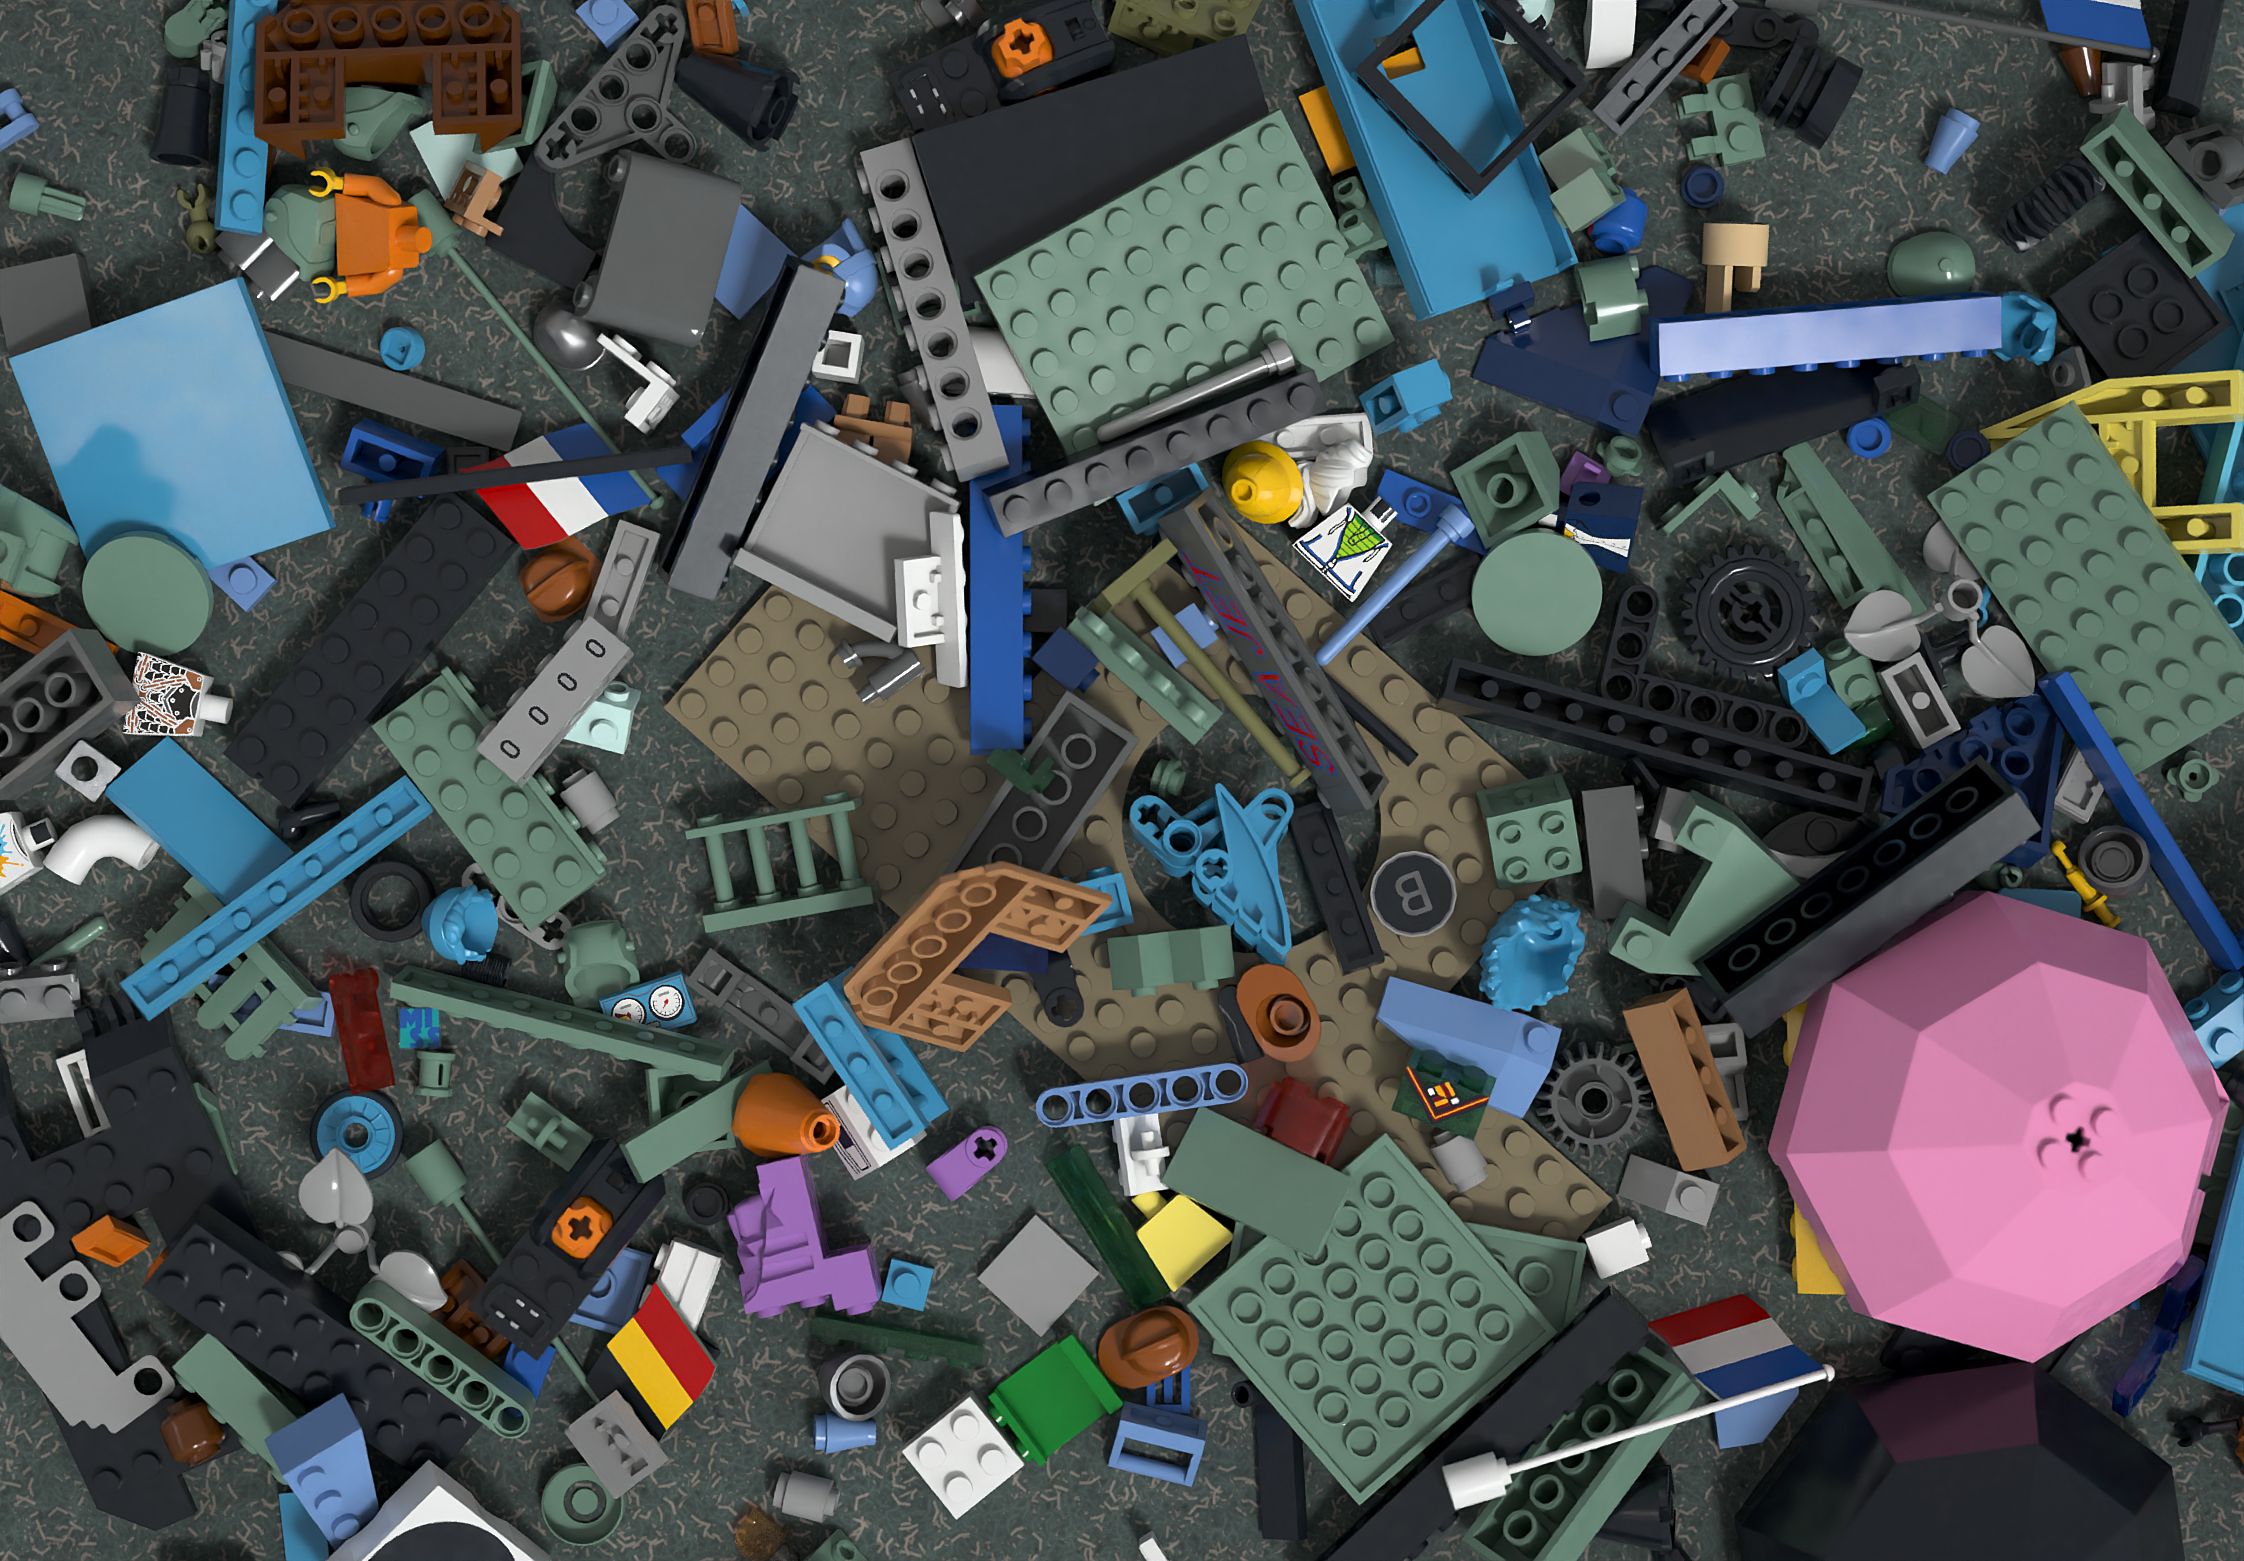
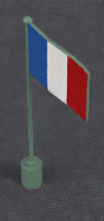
(552, 509)

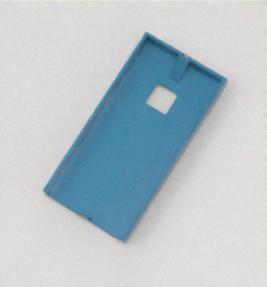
(1439, 239)

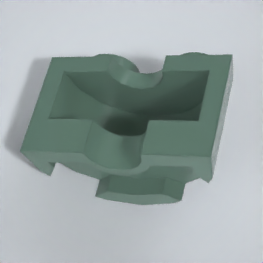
(1610, 296)

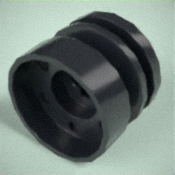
(1808, 91)

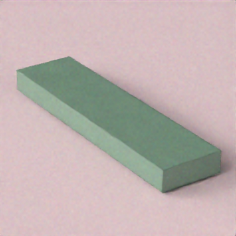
(688, 1127)

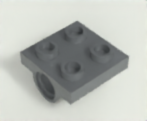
(2213, 161)

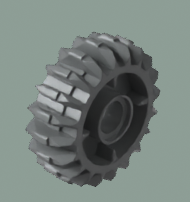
(1601, 1125)

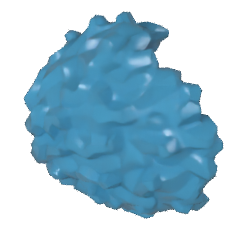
(1531, 953)

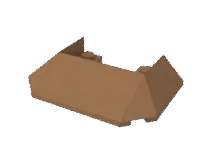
(907, 975)

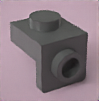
(2072, 372)

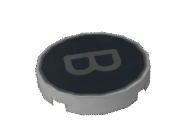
(1413, 894)

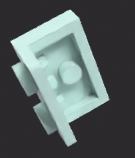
(608, 719)

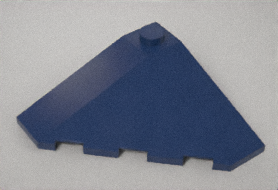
(1594, 381)
(2017, 741)

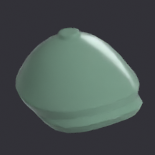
(1931, 265)

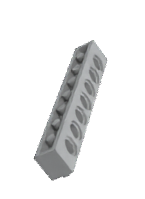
(897, 167)

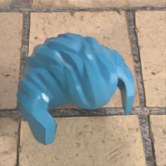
(2035, 322)

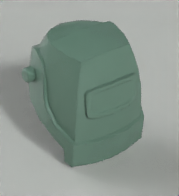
(375, 119)
(303, 228)
(597, 962)

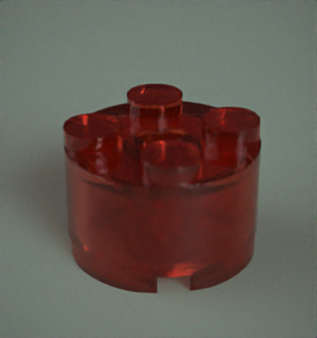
(1302, 1120)

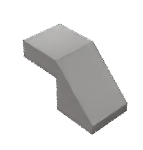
(1730, 1057)

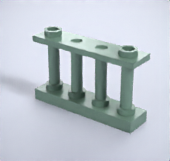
(811, 895)

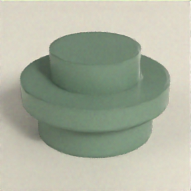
(1167, 779)

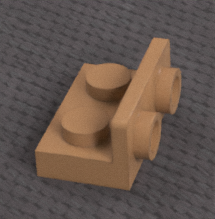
(471, 196)

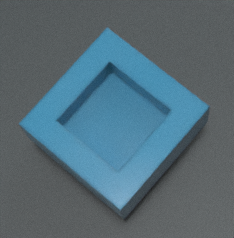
(907, 1284)

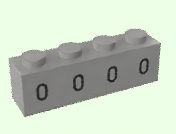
(554, 700)

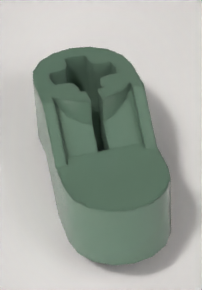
(193, 25)

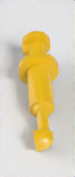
(2092, 898)

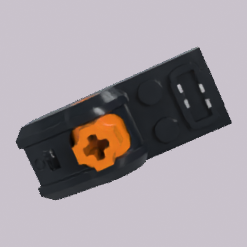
(1006, 62)
(567, 1249)

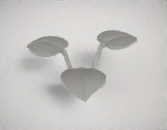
(1886, 630)
(340, 1193)

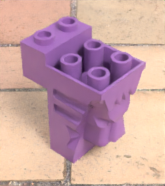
(788, 1250)

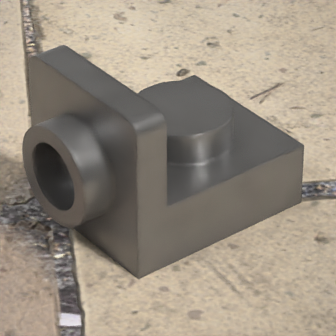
(946, 12)

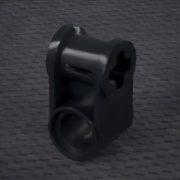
(1058, 982)

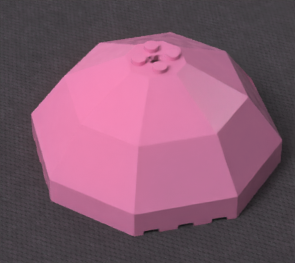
(1940, 1112)

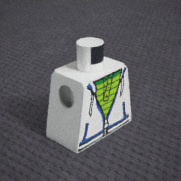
(1349, 545)

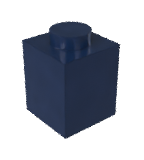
(1067, 662)

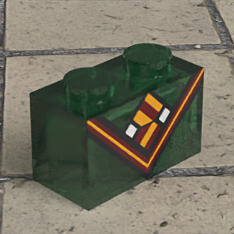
(1444, 1093)

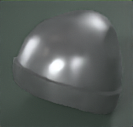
(566, 339)
(2114, 861)
(854, 1384)

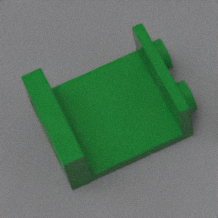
(1053, 1398)

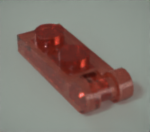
(361, 1030)

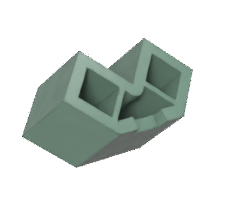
(1583, 174)
(1171, 957)

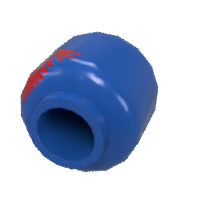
(1621, 227)

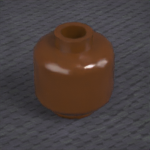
(191, 1432)

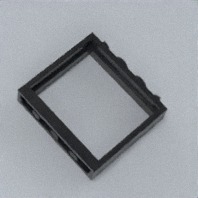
(1426, 137)

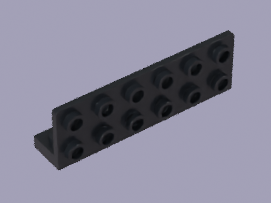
(1772, 413)

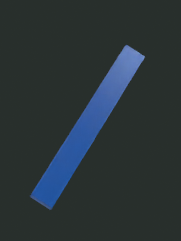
(2143, 819)

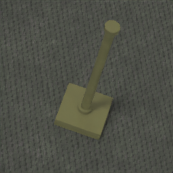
(1136, 585)

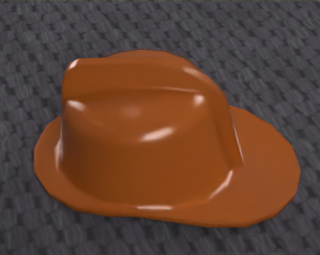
(560, 579)
(1279, 1012)
(1148, 1347)

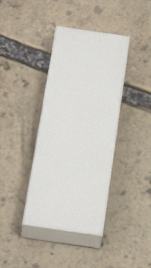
(1318, 433)

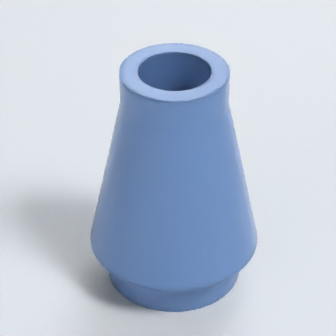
(1951, 139)
(838, 1434)

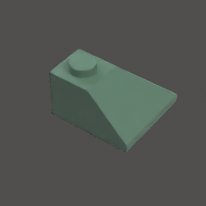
(538, 107)
(1509, 486)

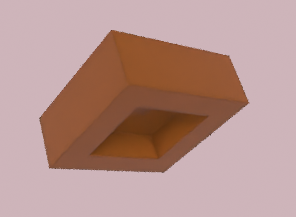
(1706, 61)

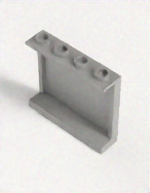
(840, 525)

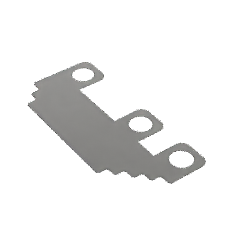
(52, 1347)

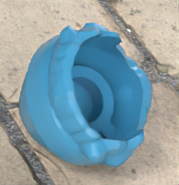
(461, 923)

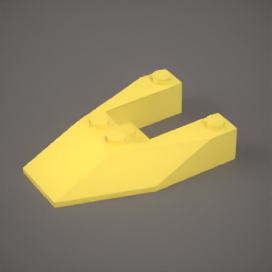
(2126, 421)

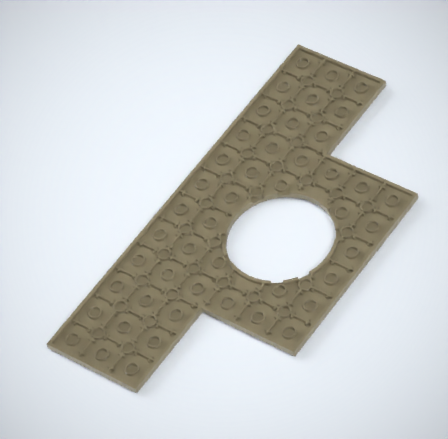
(793, 727)

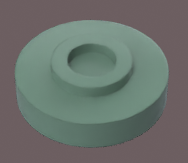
(583, 1502)

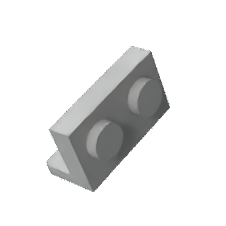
(616, 1444)

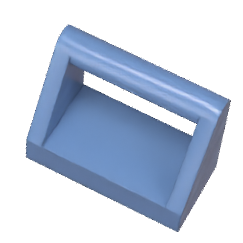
(1160, 1429)

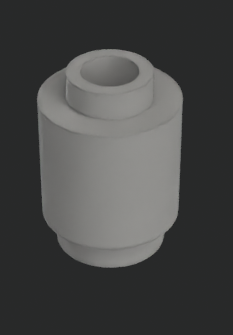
(589, 800)
(1459, 1160)
(806, 1496)

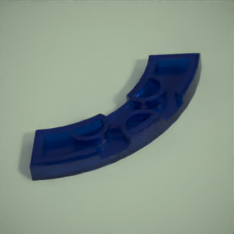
(2162, 1338)

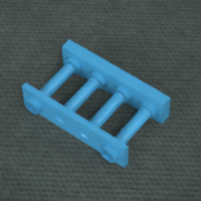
(872, 1064)

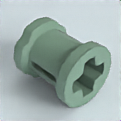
(434, 1073)

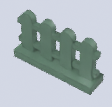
(1145, 673)
(263, 963)

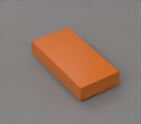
(111, 1241)

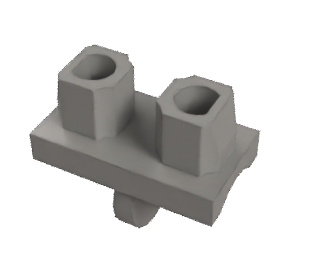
(2125, 85)

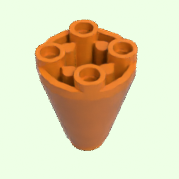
(783, 1118)

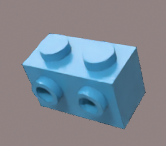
(1407, 398)
(1151, 499)

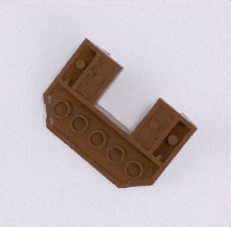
(325, 46)

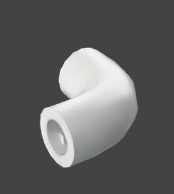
(98, 838)

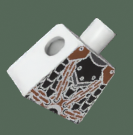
(173, 700)

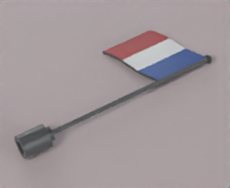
(2092, 24)

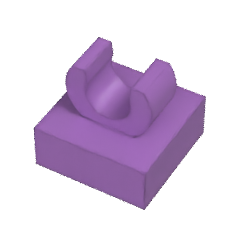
(1582, 469)

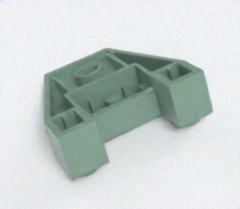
(1729, 891)

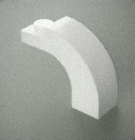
(1609, 33)

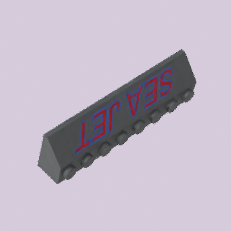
(1273, 653)

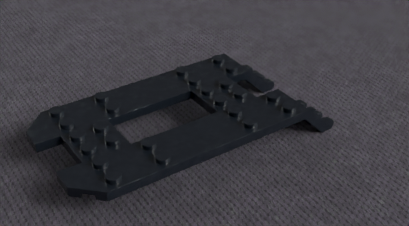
(153, 1157)

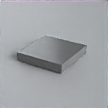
(1038, 1275)

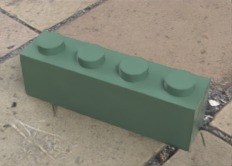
(2157, 191)
(238, 1394)

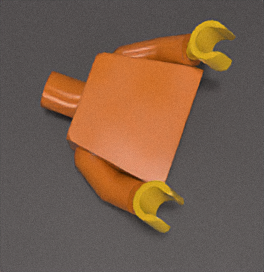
(373, 234)

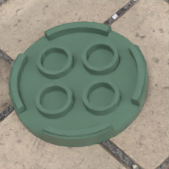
(1536, 592)
(147, 593)

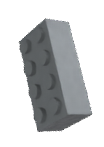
(55, 700)

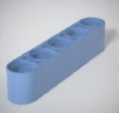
(1163, 1100)

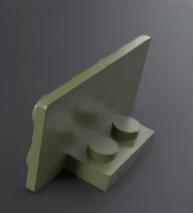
(1175, 24)

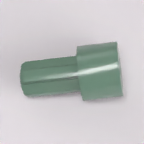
(33, 195)

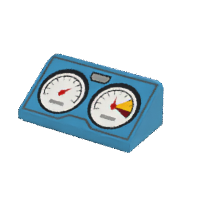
(656, 1003)

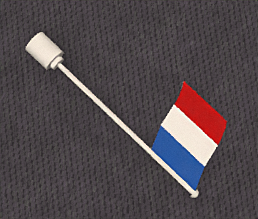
(1725, 1348)

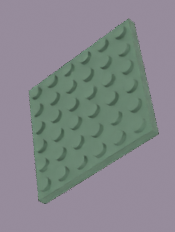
(1380, 1332)

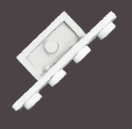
(933, 599)

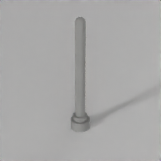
(1272, 360)

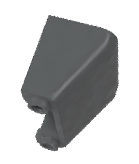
(661, 251)

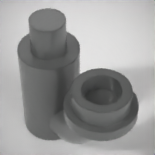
(891, 676)

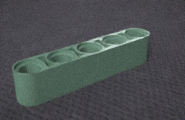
(438, 1340)

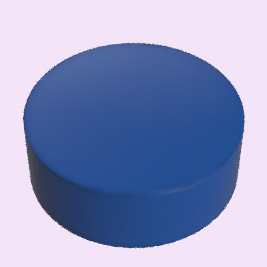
(1870, 437)

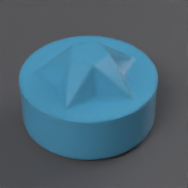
(402, 348)

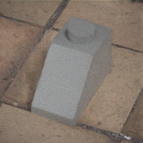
(1668, 1189)

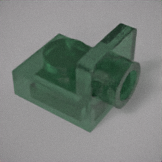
(1014, 768)

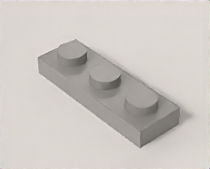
(623, 577)

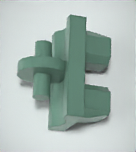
(1357, 218)
(550, 1131)

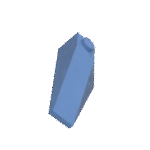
(1475, 1034)

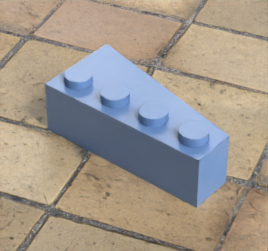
(328, 1469)

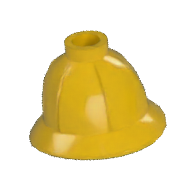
(1262, 482)

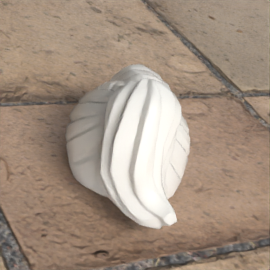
(1330, 480)

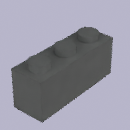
(1613, 847)

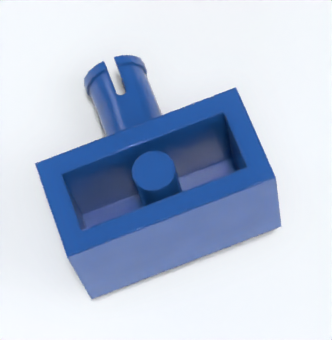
(386, 457)

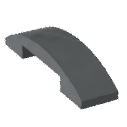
(759, 1010)

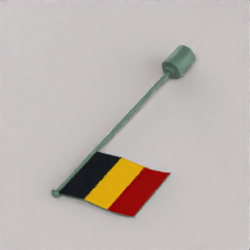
(650, 1362)

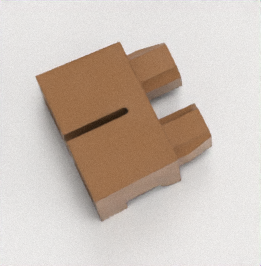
(891, 438)

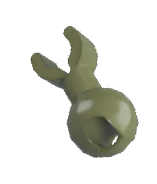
(201, 229)

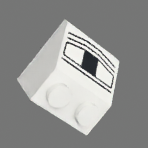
(858, 1141)

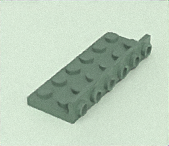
(508, 830)

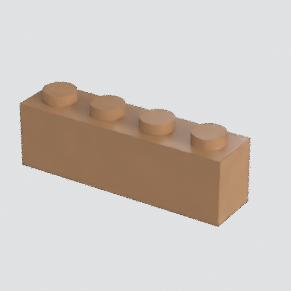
(1684, 1079)

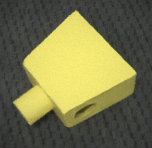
(1179, 1235)

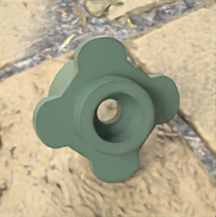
(1620, 456)
(2204, 773)

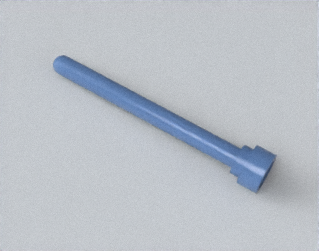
(1450, 527)

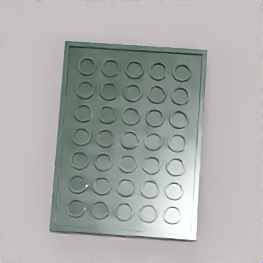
(1184, 285)

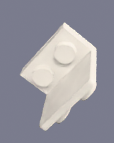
(647, 405)

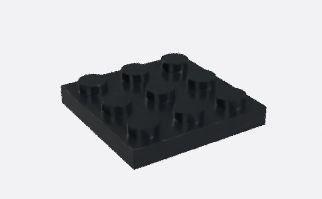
(2137, 310)

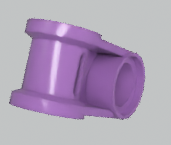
(963, 1165)

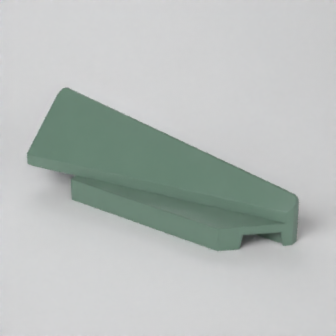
(1837, 534)

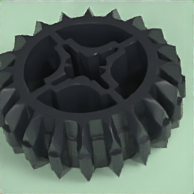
(2050, 204)

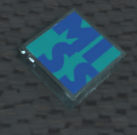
(420, 1028)

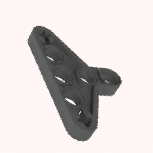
(640, 88)

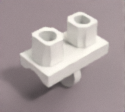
(1140, 1153)

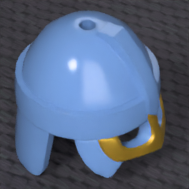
(853, 262)

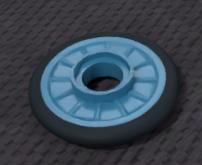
(375, 1113)

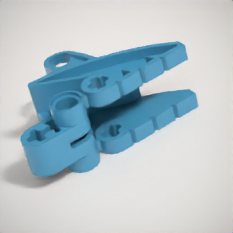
(1247, 885)

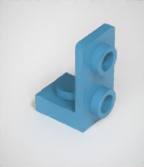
(1807, 692)

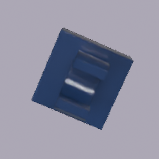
(1513, 305)

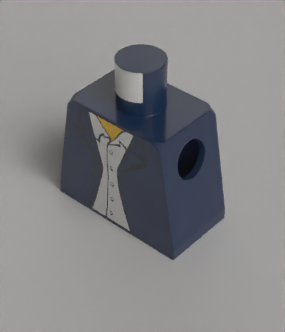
(1601, 520)

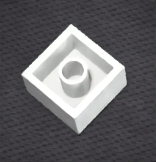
(963, 1454)

